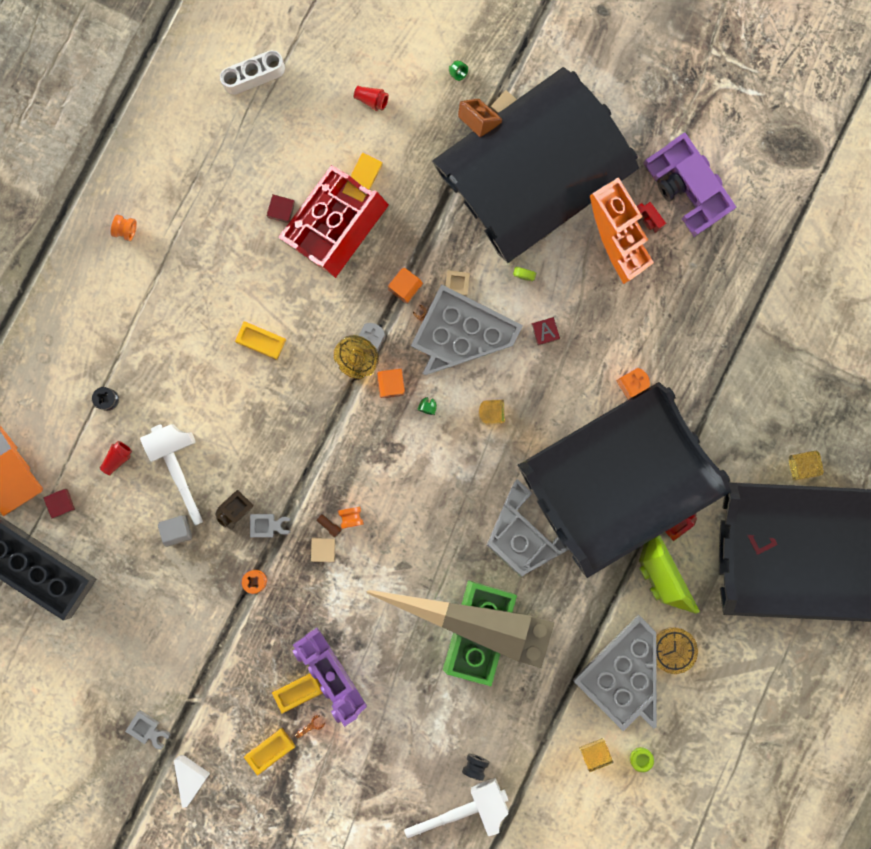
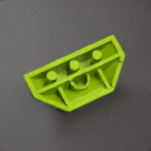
(665, 577)

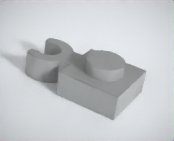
(264, 525)
(144, 728)

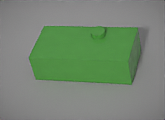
(467, 658)

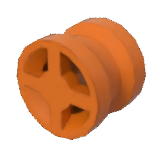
(123, 227)
(350, 517)
(257, 578)

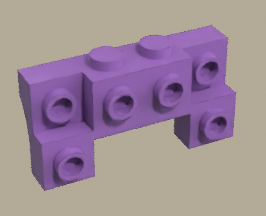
(701, 183)
(335, 681)

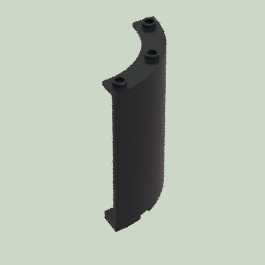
(538, 163)
(623, 479)
(820, 555)

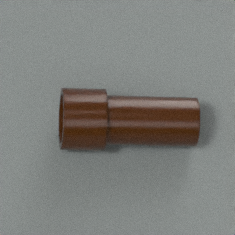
(333, 528)

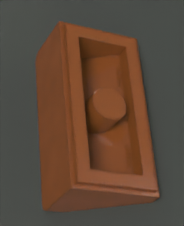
(478, 116)

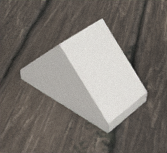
(189, 778)

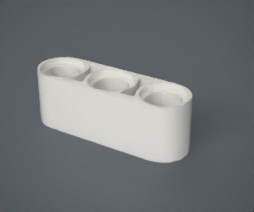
(241, 70)

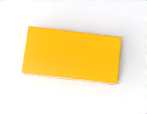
(365, 174)
(260, 340)
(297, 693)
(269, 751)

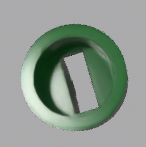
(463, 70)
(428, 408)

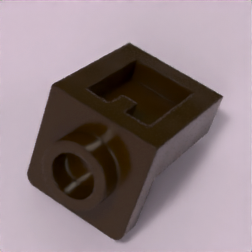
(233, 510)

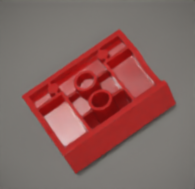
(332, 223)

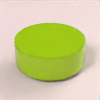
(524, 274)
(641, 759)

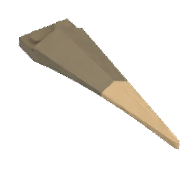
(508, 633)

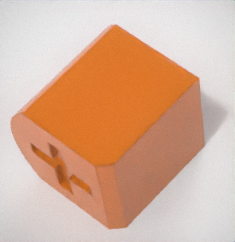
(405, 285)
(634, 382)
(391, 383)

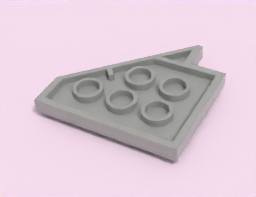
(461, 330)
(625, 676)

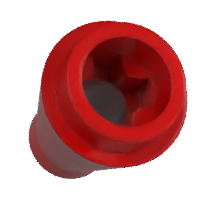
(372, 97)
(116, 456)

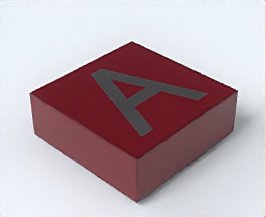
(545, 331)

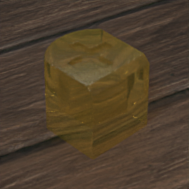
(491, 412)
(806, 465)
(596, 755)

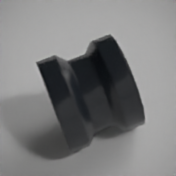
(671, 187)
(109, 401)
(475, 767)

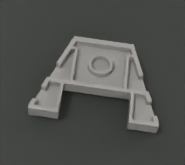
(519, 541)

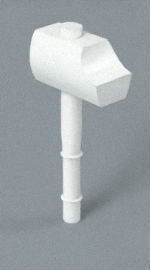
(164, 443)
(487, 801)

